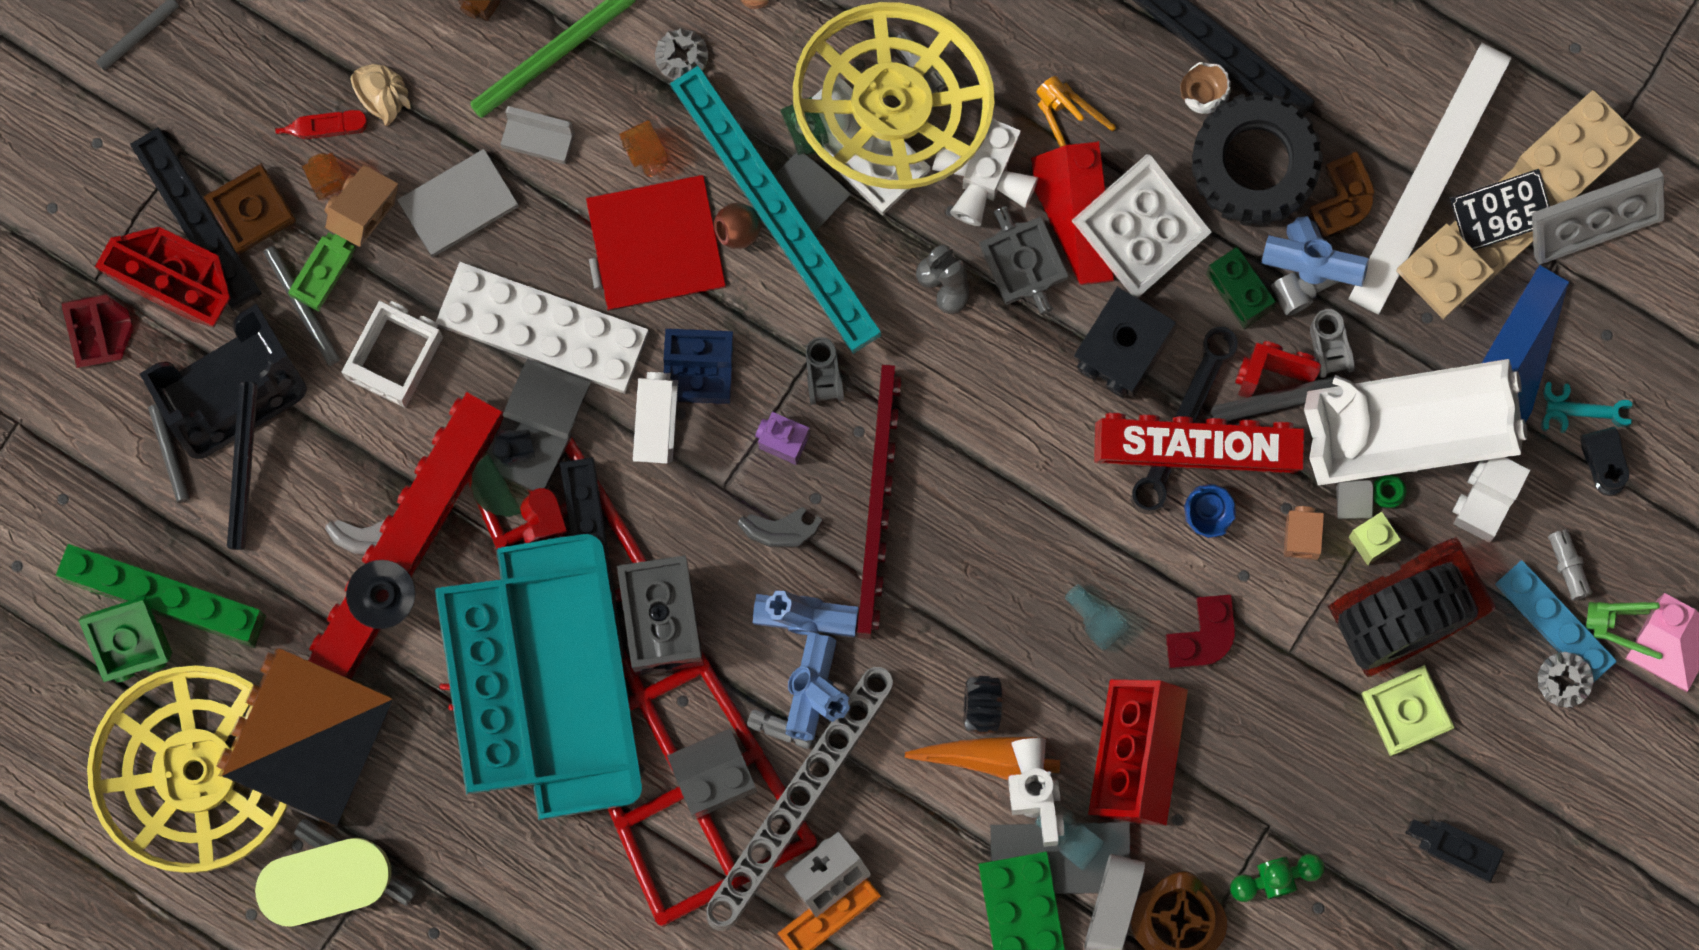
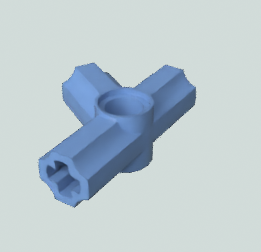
(1313, 256)
(804, 614)
(813, 690)

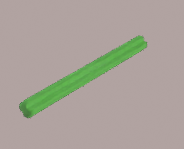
(548, 55)

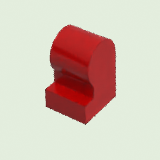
(543, 515)

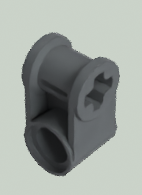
(823, 377)

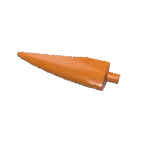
(984, 755)

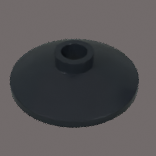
(366, 584)

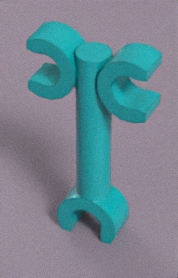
(1558, 409)

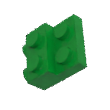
(126, 640)

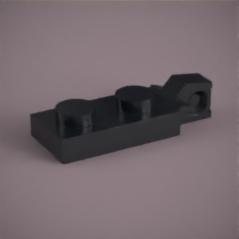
(1457, 848)

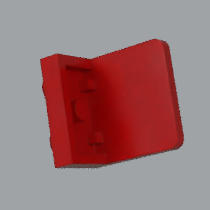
(1272, 358)

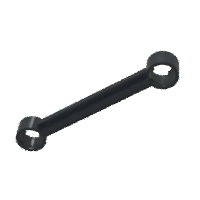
(1189, 407)

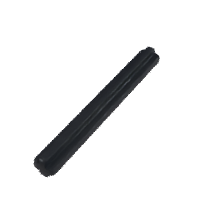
(242, 465)

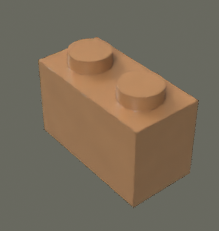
(360, 205)

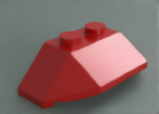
(168, 273)

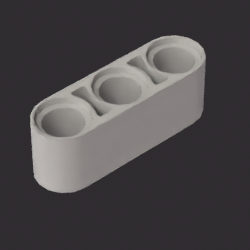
(1114, 903)

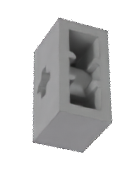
(827, 874)

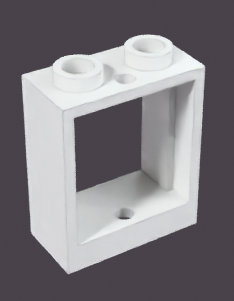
(379, 385)
(655, 418)

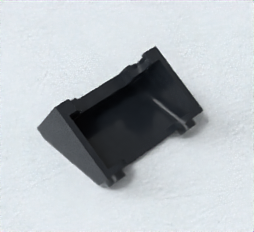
(204, 396)

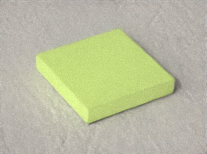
(1407, 710)

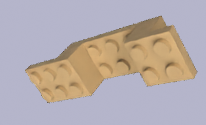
(1569, 160)

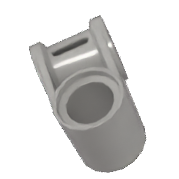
(1331, 349)

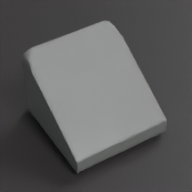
(1354, 499)

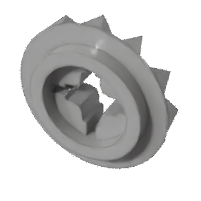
(685, 39)
(1579, 672)

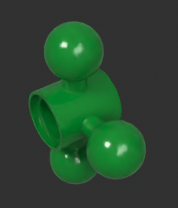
(1277, 877)

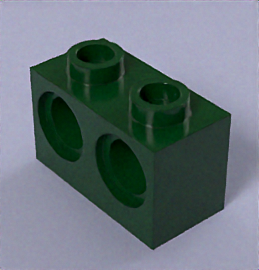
(1240, 288)

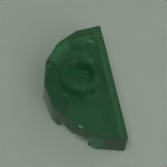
(492, 490)

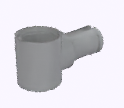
(1295, 293)

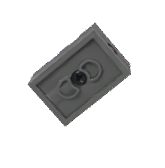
(660, 615)

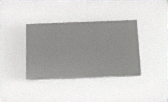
(1598, 216)

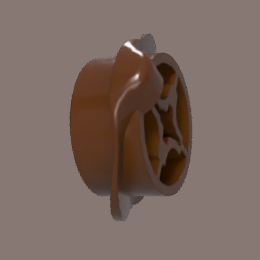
(1183, 886)

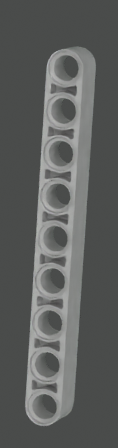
(794, 814)

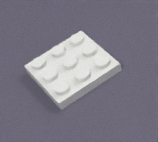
(1141, 226)

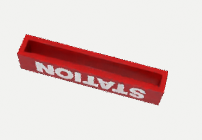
(1198, 444)

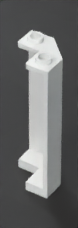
(1422, 422)

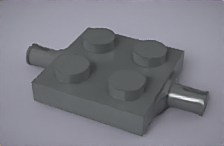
(1023, 260)

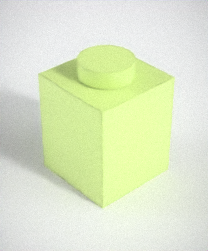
(1374, 538)

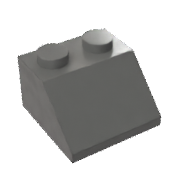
(712, 773)

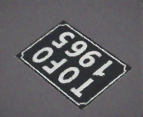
(1499, 209)

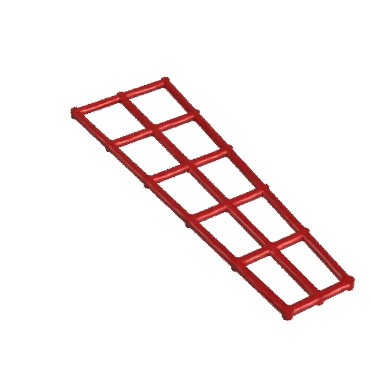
(642, 699)

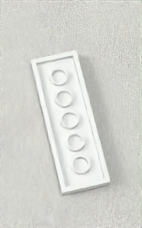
(542, 327)

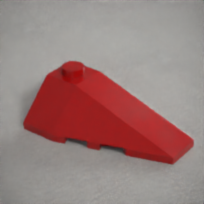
(1065, 186)

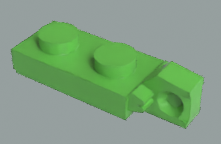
(322, 271)

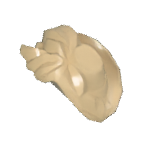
(380, 91)

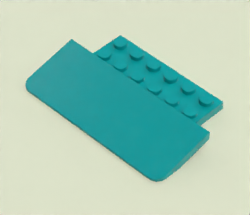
(541, 679)

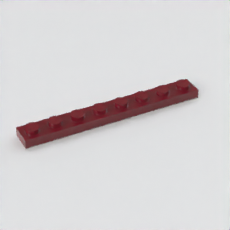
(877, 516)

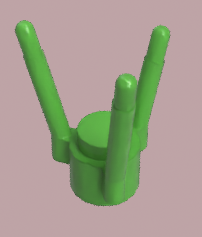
(1603, 616)

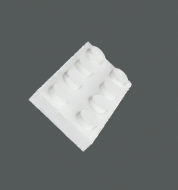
(880, 198)

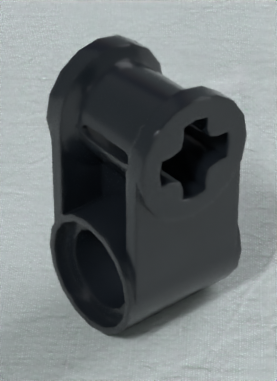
(1605, 454)

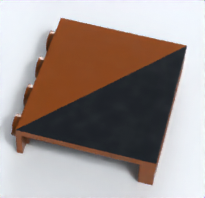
(304, 736)

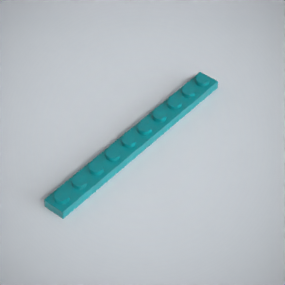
(776, 210)

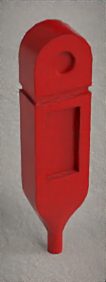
(326, 125)

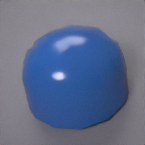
(1210, 510)

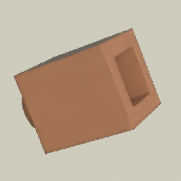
(1303, 533)

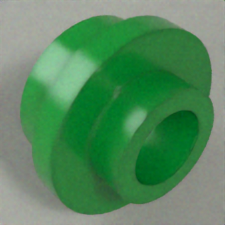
(1393, 482)

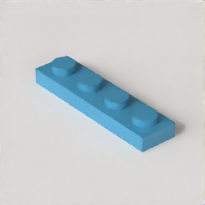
(1553, 618)

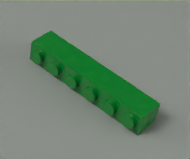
(164, 595)

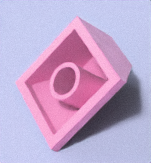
(1674, 634)

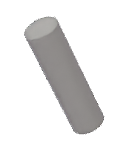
(595, 273)

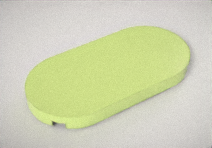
(323, 882)

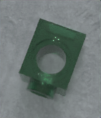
(799, 141)

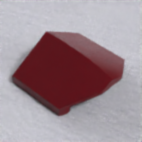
(97, 329)

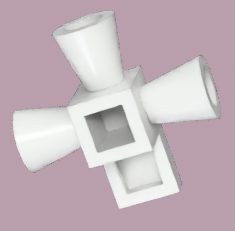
(988, 174)
(1034, 790)

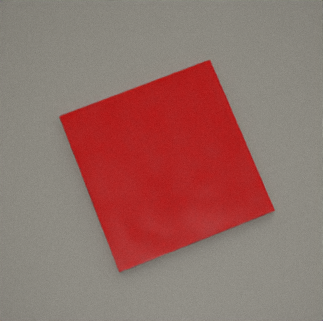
(655, 242)

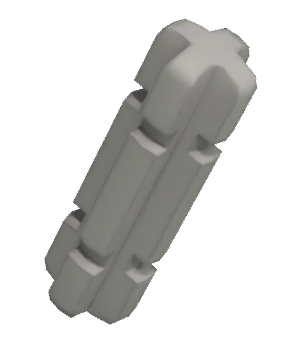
(774, 727)

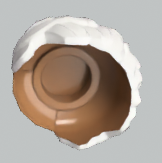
(1205, 87)

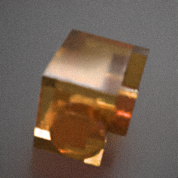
(645, 149)
(324, 174)

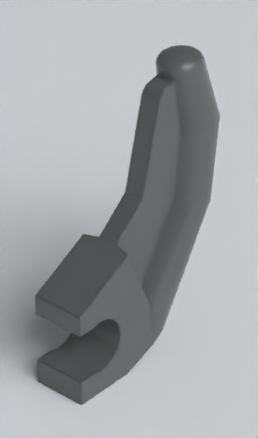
(782, 532)

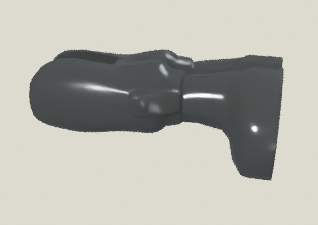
(943, 269)

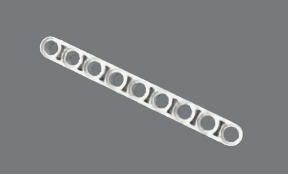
(1431, 176)

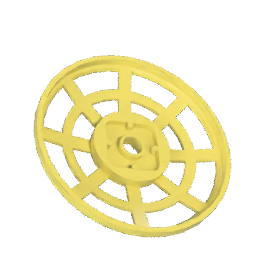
(898, 81)
(169, 772)

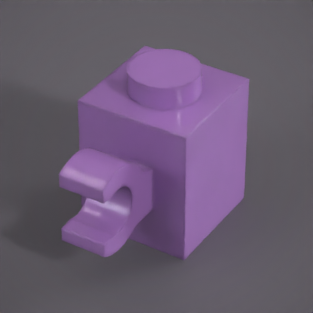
(782, 437)

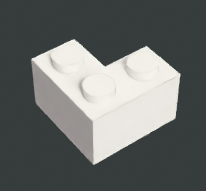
(1493, 492)

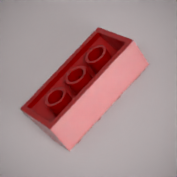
(1138, 751)

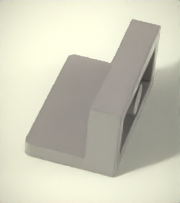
(537, 135)

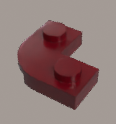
(1210, 642)

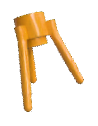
(1059, 95)

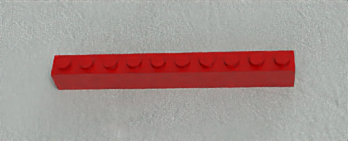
(414, 525)

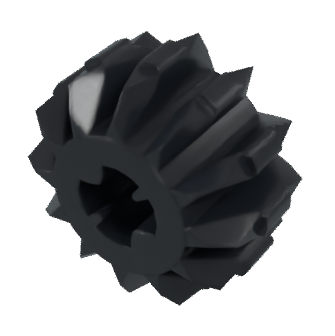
(982, 704)

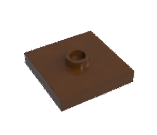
(249, 209)

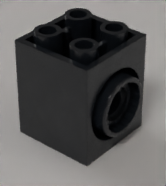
(1119, 365)

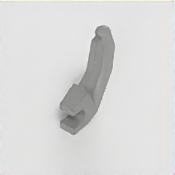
(352, 537)

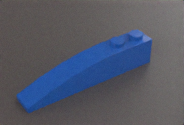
(1529, 333)

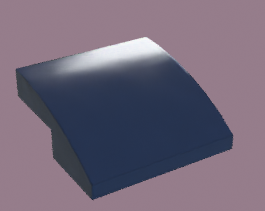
(700, 364)

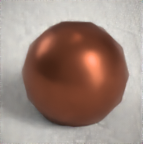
(737, 225)

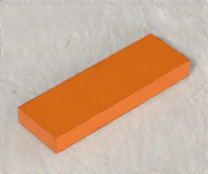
(810, 931)

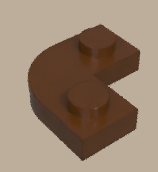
(1352, 200)

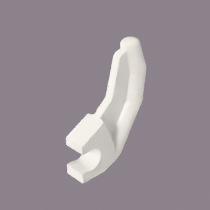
(1354, 413)

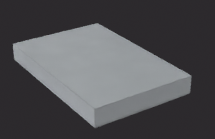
(458, 203)

